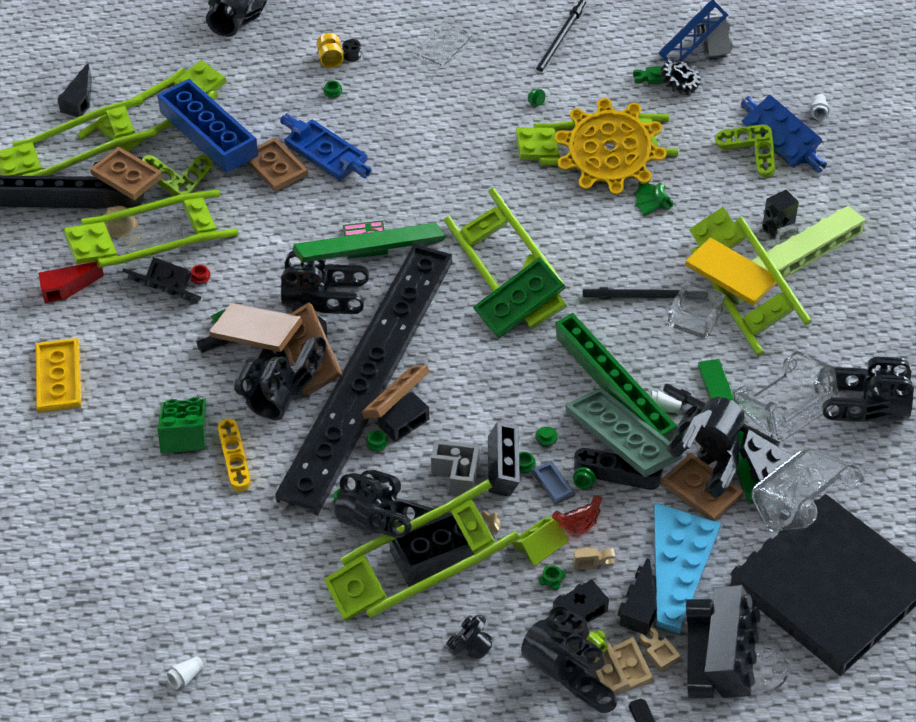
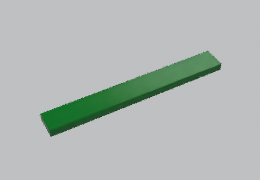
(368, 242)
(717, 386)

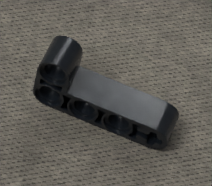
(614, 469)
(698, 622)

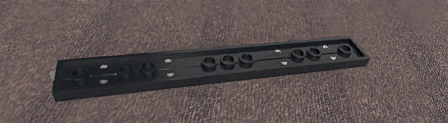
(363, 380)

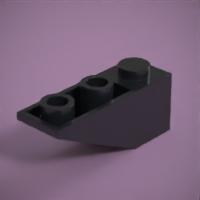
(77, 95)
(641, 604)

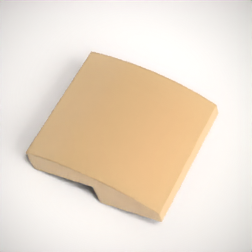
(624, 667)

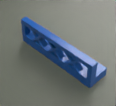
(684, 32)

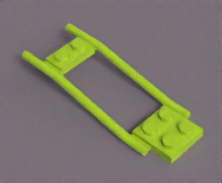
(201, 74)
(540, 142)
(23, 159)
(487, 225)
(730, 234)
(93, 243)
(357, 586)

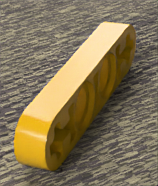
(234, 455)

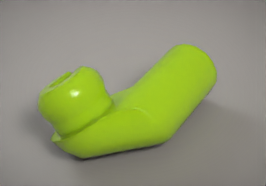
(598, 639)

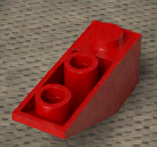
(67, 281)

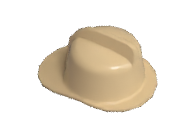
(120, 227)

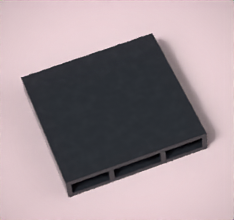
(831, 584)

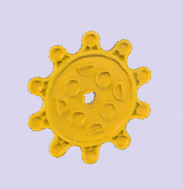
(614, 127)

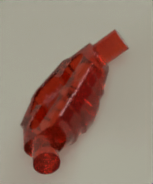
(579, 519)

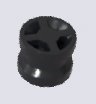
(351, 50)

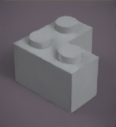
(718, 41)
(457, 461)

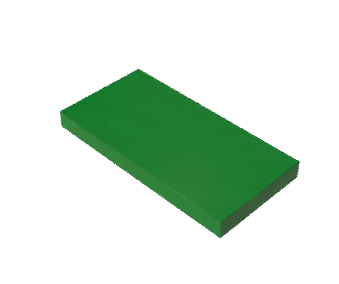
(519, 297)

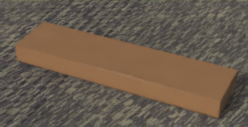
(395, 391)

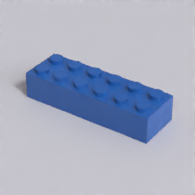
(208, 125)

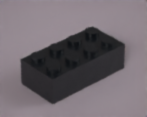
(430, 549)
(732, 642)

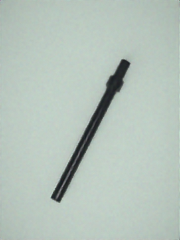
(575, 13)
(605, 293)
(686, 398)

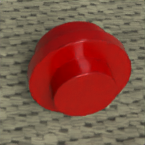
(200, 274)

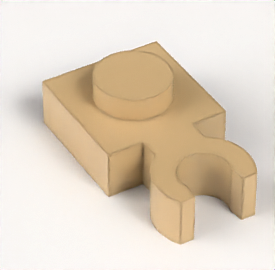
(590, 558)
(659, 652)

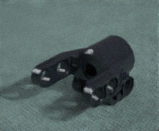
(227, 15)
(310, 283)
(275, 385)
(883, 391)
(716, 431)
(376, 506)
(566, 654)

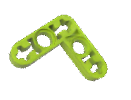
(759, 143)
(177, 181)

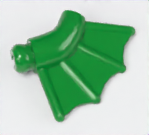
(652, 197)

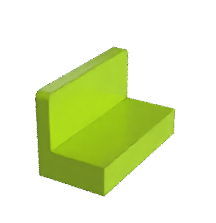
(541, 540)

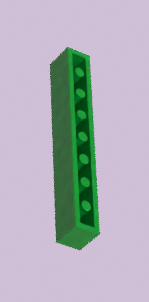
(611, 374)

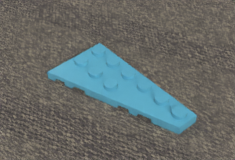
(681, 556)

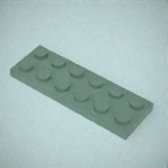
(622, 431)

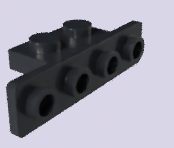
(166, 275)

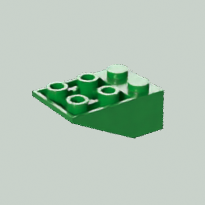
(182, 425)

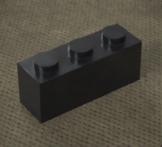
(503, 459)

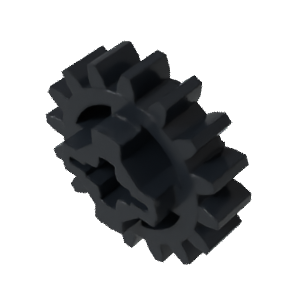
(680, 76)

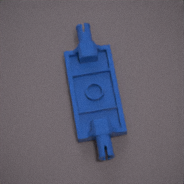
(791, 137)
(324, 148)

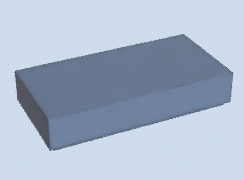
(553, 482)

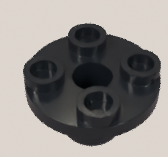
(471, 638)

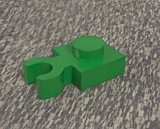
(651, 75)

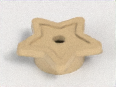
(492, 521)

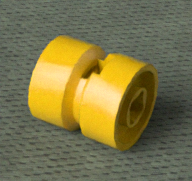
(329, 50)

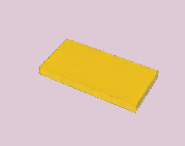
(731, 271)
(58, 375)

